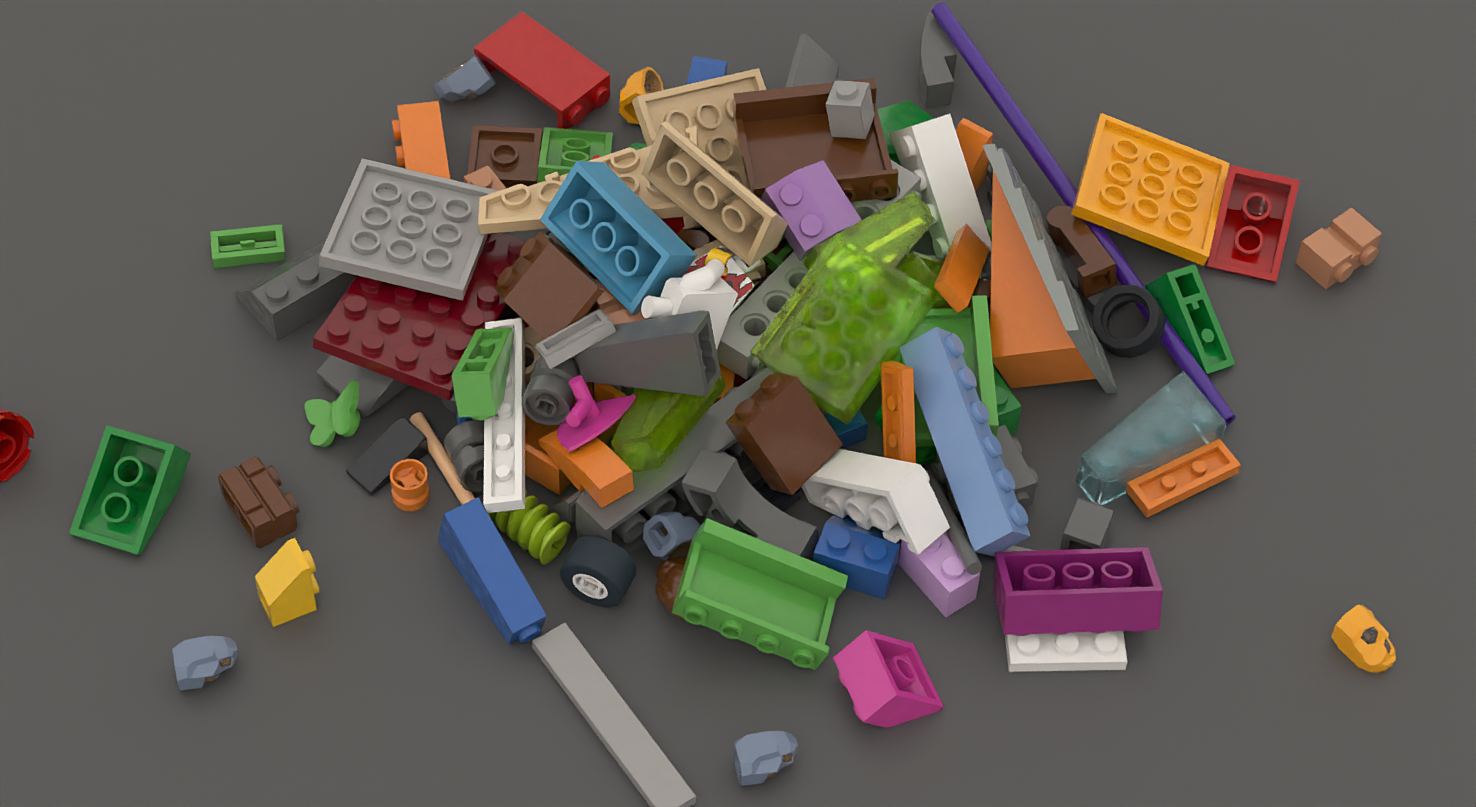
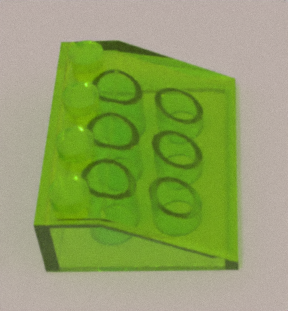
(843, 325)

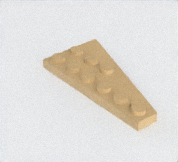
(523, 206)

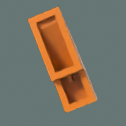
(591, 468)

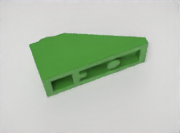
(483, 373)

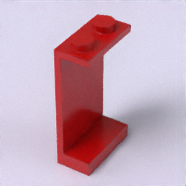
(546, 68)

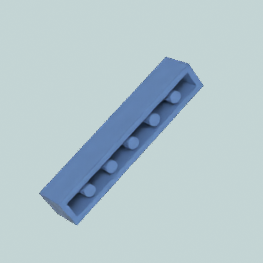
(965, 442)

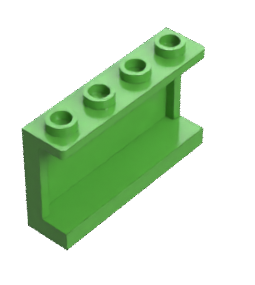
(974, 332)
(758, 594)

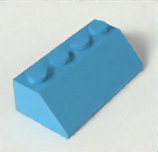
(615, 234)

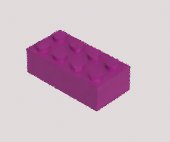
(1077, 591)

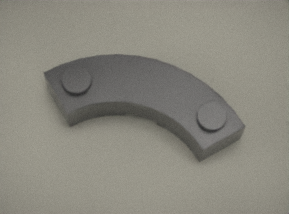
(725, 495)

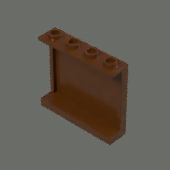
(791, 130)

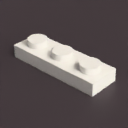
(1066, 651)

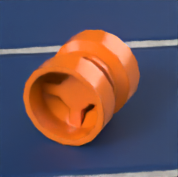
(409, 485)

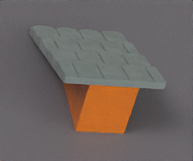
(1035, 313)

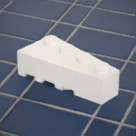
(946, 186)
(881, 495)

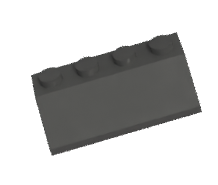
(294, 293)

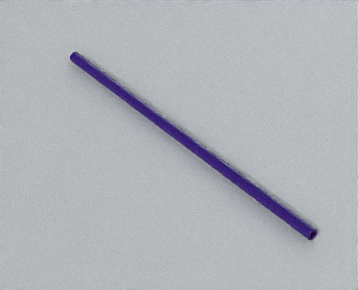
(1067, 193)

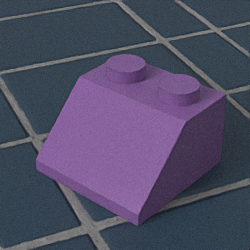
(811, 206)

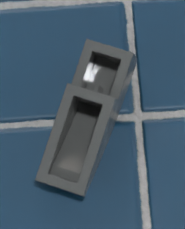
(936, 65)

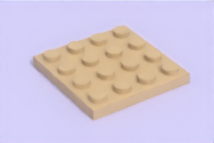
(707, 106)

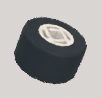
(598, 571)

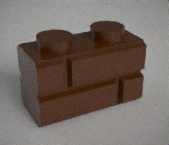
(258, 501)

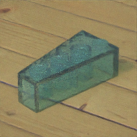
(1154, 434)

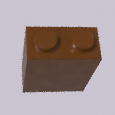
(783, 432)

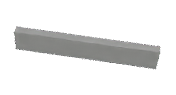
(612, 719)

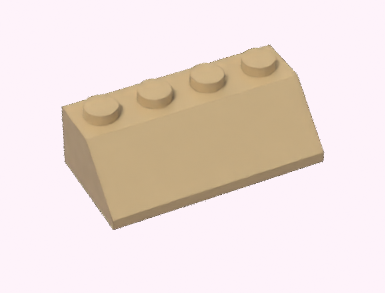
(712, 196)

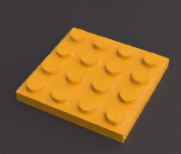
(1151, 189)

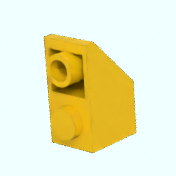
(287, 584)

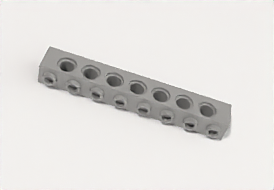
(762, 306)

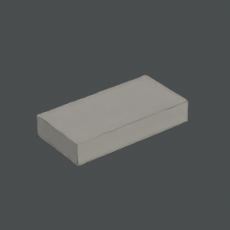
(575, 338)

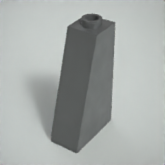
(656, 354)

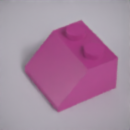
(886, 680)

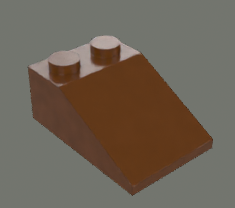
(547, 286)

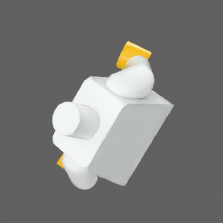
(697, 292)

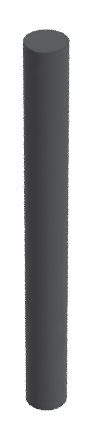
(955, 531)

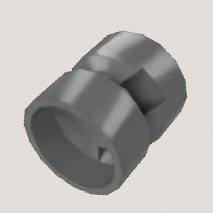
(548, 394)
(466, 453)

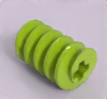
(534, 529)

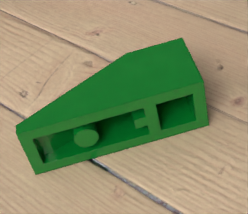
(1192, 317)

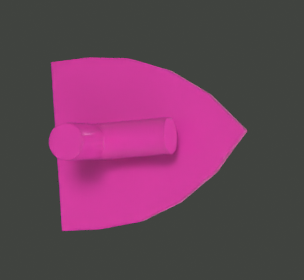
(589, 417)

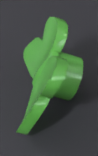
(334, 417)

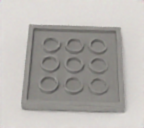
(407, 230)

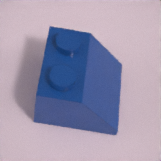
(859, 554)

